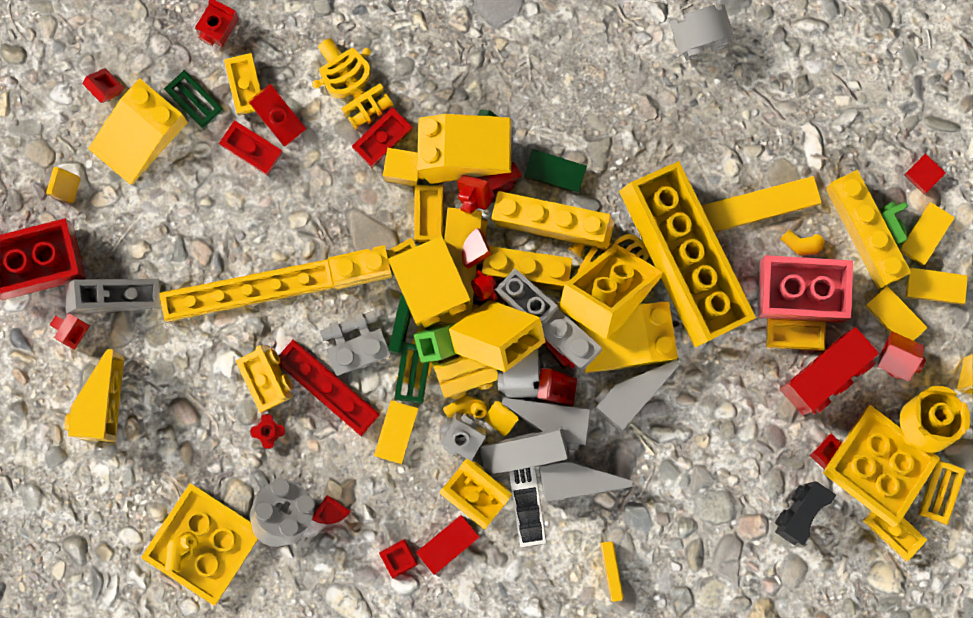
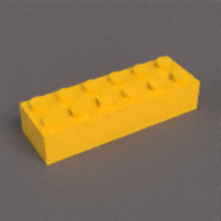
(686, 253)

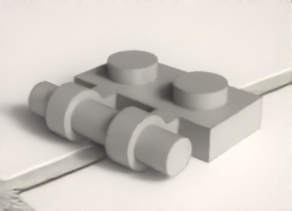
(358, 352)

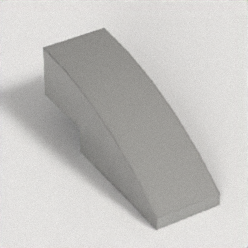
(525, 451)

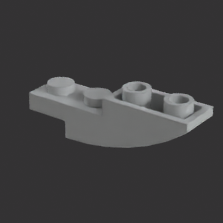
(557, 327)

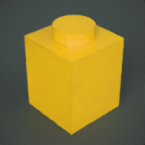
(401, 167)

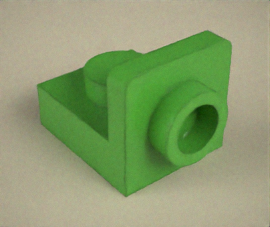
(895, 225)

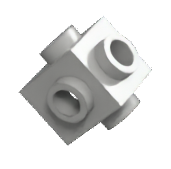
(464, 444)

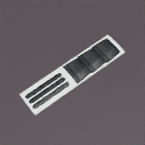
(527, 507)

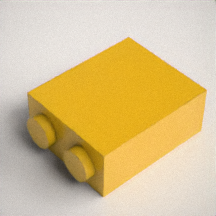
(430, 282)
(497, 335)

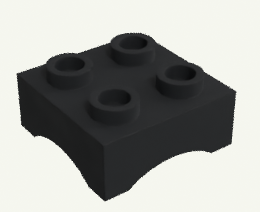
(796, 521)

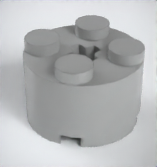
(701, 31)
(522, 378)
(283, 497)

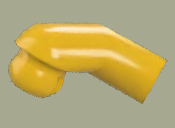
(803, 246)
(467, 405)
(177, 548)

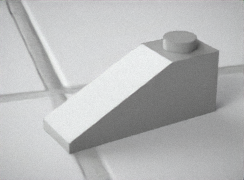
(111, 295)
(629, 397)
(550, 416)
(573, 480)

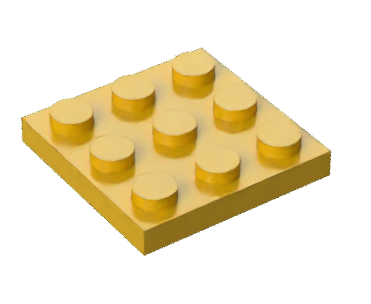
(880, 466)
(221, 549)

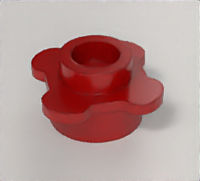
(484, 286)
(275, 431)

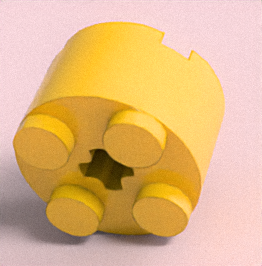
(934, 419)

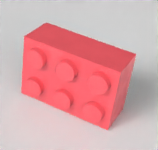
(805, 289)

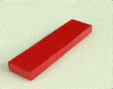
(327, 388)

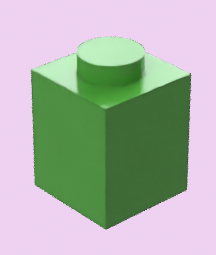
(435, 343)

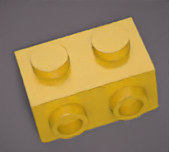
(265, 378)
(476, 493)

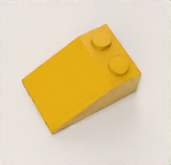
(137, 131)
(463, 146)
(608, 290)
(642, 341)
(97, 405)

